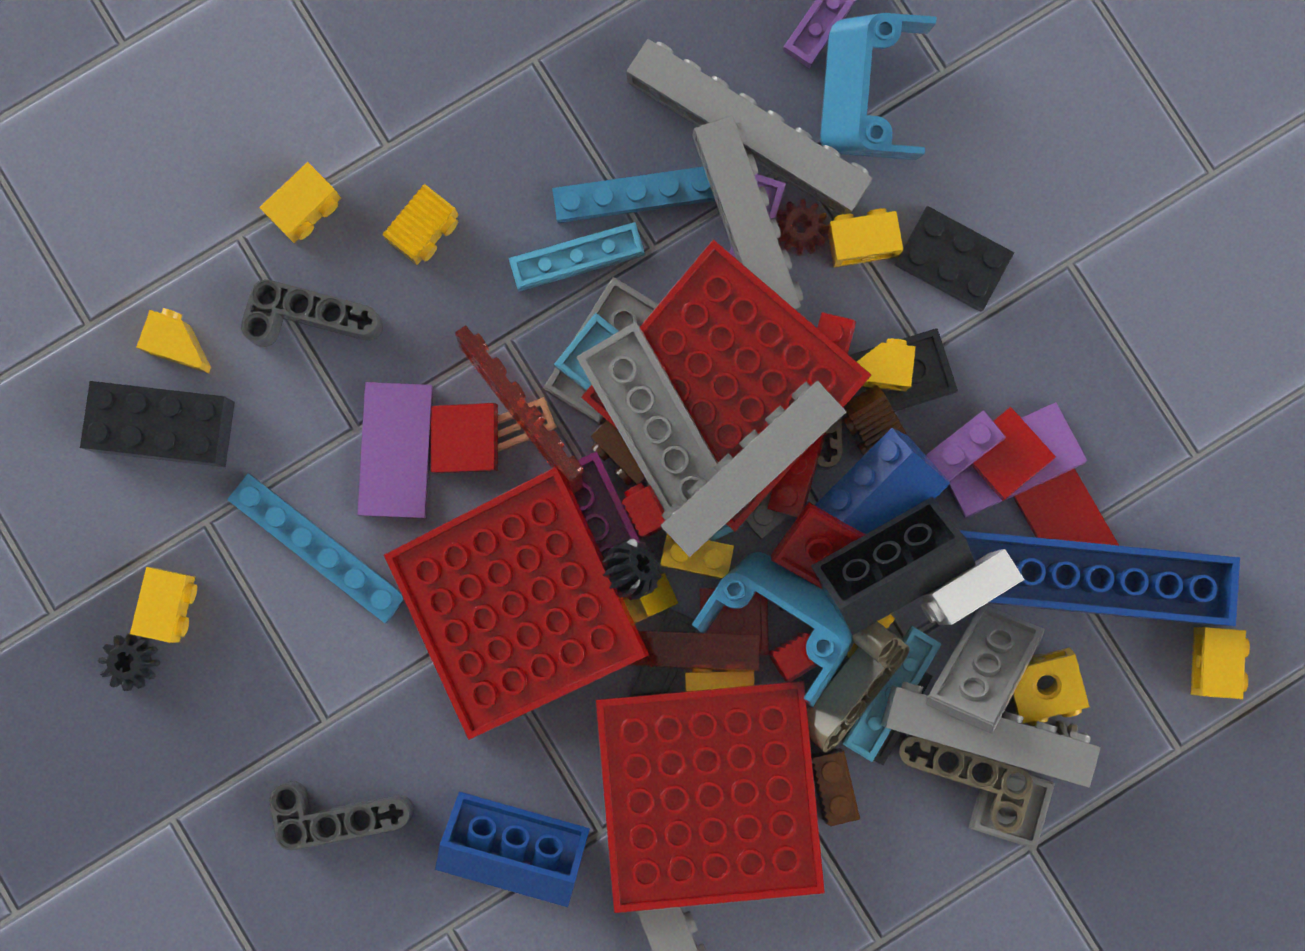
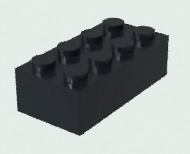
(157, 424)
(893, 565)

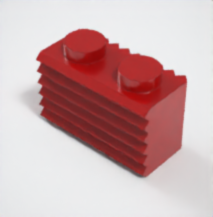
(644, 509)
(791, 657)

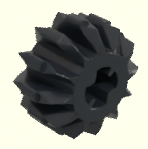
(631, 569)
(138, 669)

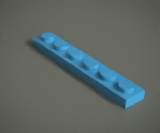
(631, 194)
(317, 548)

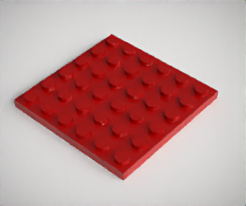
(738, 355)
(515, 603)
(709, 796)

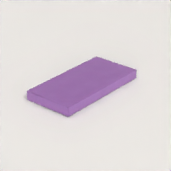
(1049, 424)
(395, 450)

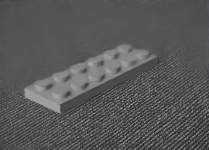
(649, 414)

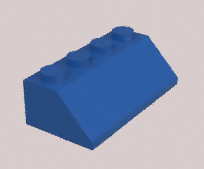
(884, 484)
(512, 849)

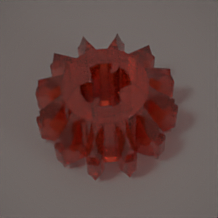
(812, 234)

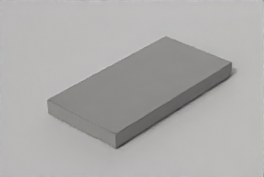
(618, 306)
(985, 668)

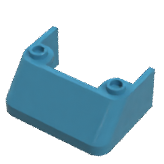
(847, 84)
(757, 573)

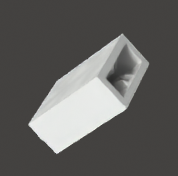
(971, 589)

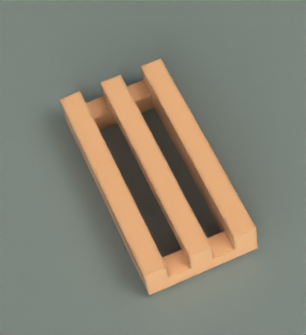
(515, 427)

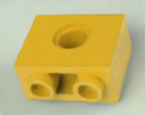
(1063, 697)

